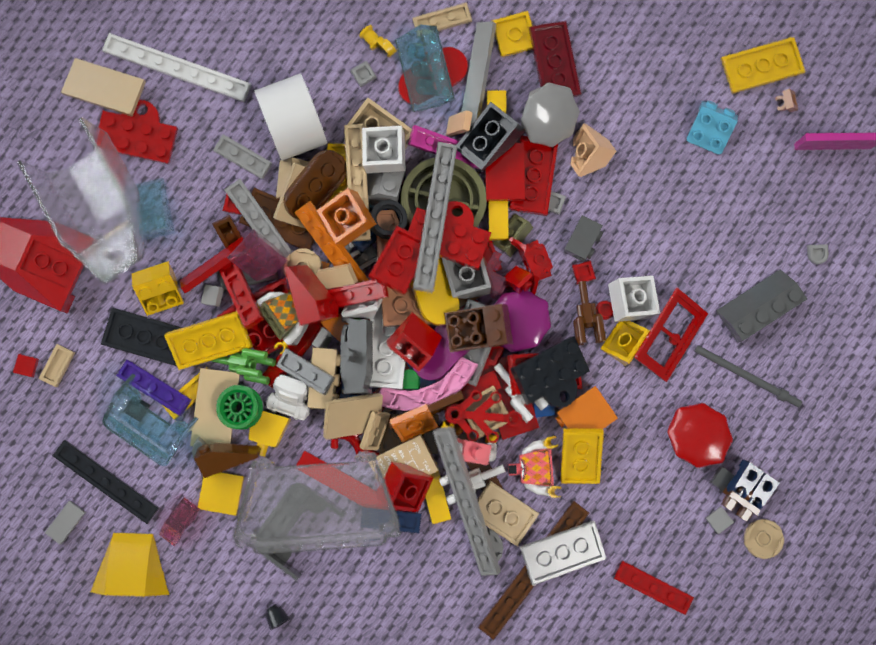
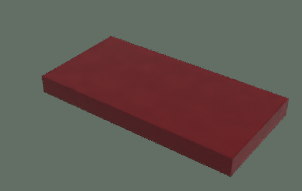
(554, 55)

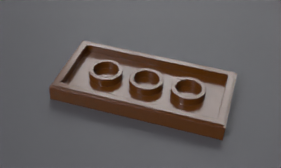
(290, 233)

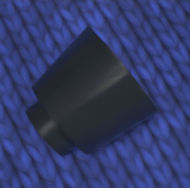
(276, 616)

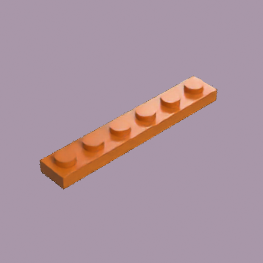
(336, 253)

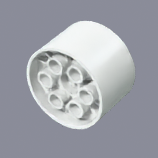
(291, 117)

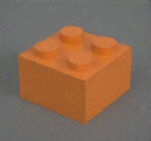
(346, 217)

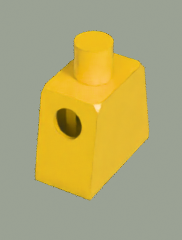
(268, 431)

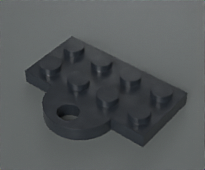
(551, 373)

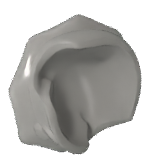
(550, 114)

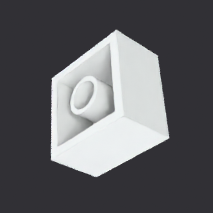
(383, 149)
(634, 298)

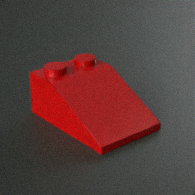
(310, 296)

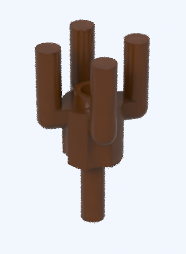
(587, 318)

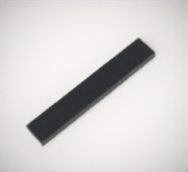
(106, 481)

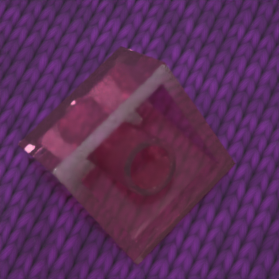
(257, 256)

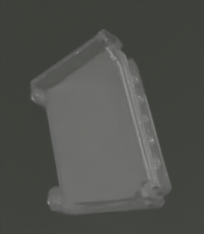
(315, 507)

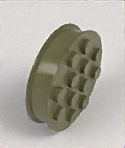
(465, 188)

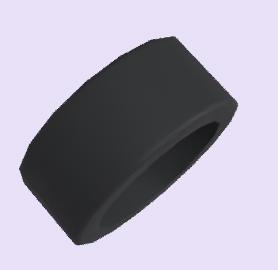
(388, 204)

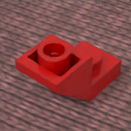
(518, 279)

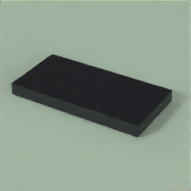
(138, 335)

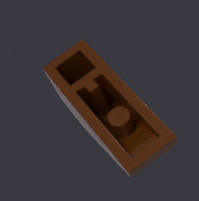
(221, 457)

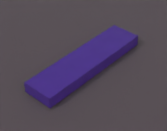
(154, 388)

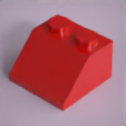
(407, 486)

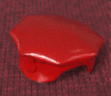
(700, 435)

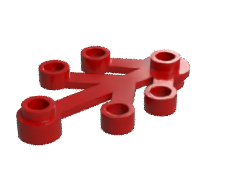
(479, 416)

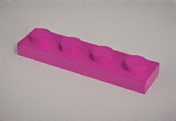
(428, 141)

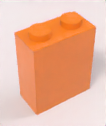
(587, 412)

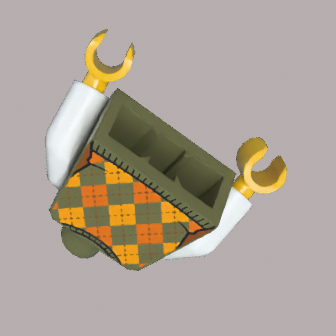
(281, 316)

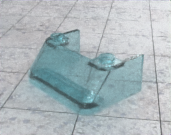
(143, 427)

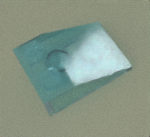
(155, 209)

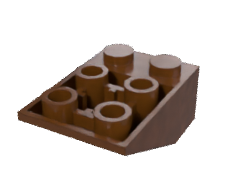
(478, 328)

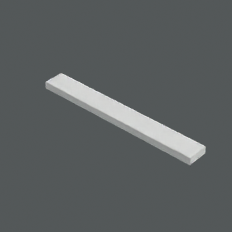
(176, 67)

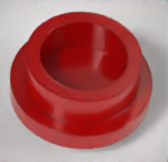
(605, 309)

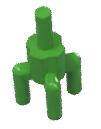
(246, 364)

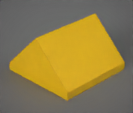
(625, 341)

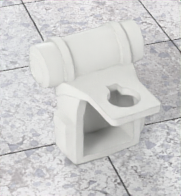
(289, 397)

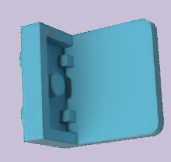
(712, 127)

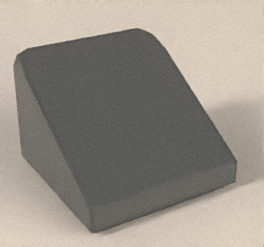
(721, 478)

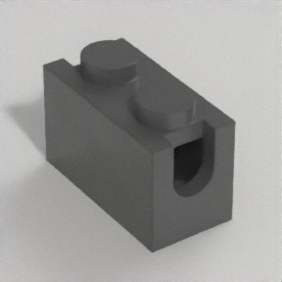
(583, 238)

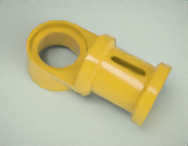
(375, 41)

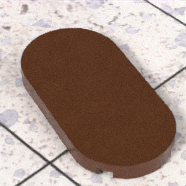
(316, 182)

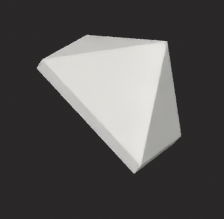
(362, 310)

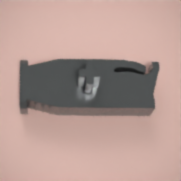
(356, 356)

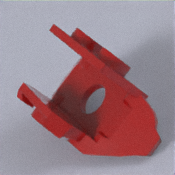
(535, 260)

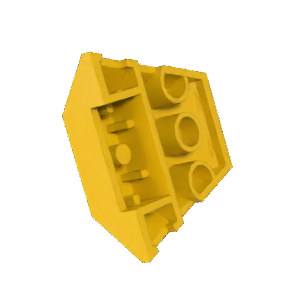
(131, 567)

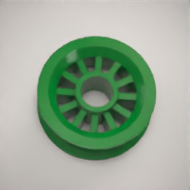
(252, 418)

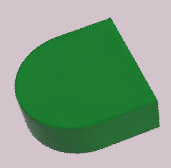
(411, 380)

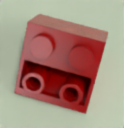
(414, 341)

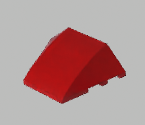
(261, 334)

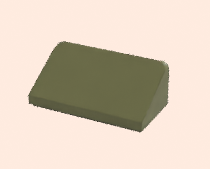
(518, 229)

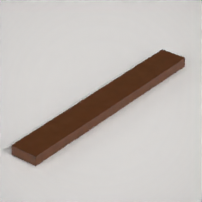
(521, 585)

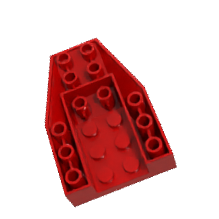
(37, 263)

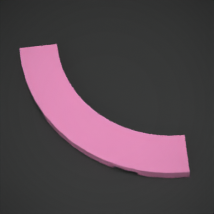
(449, 385)

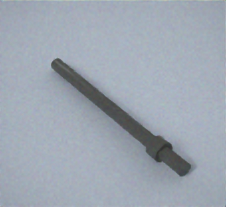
(781, 394)

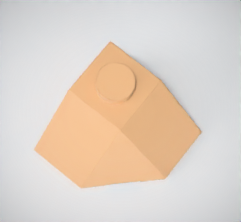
(592, 151)

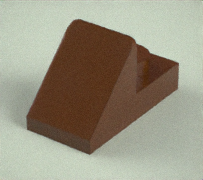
(227, 230)

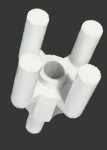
(517, 400)
(477, 479)

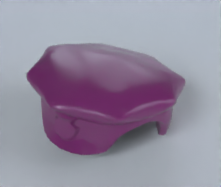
(528, 319)

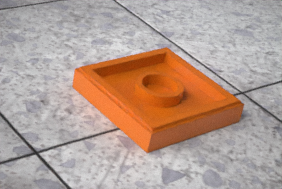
(414, 423)

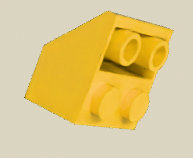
(157, 288)

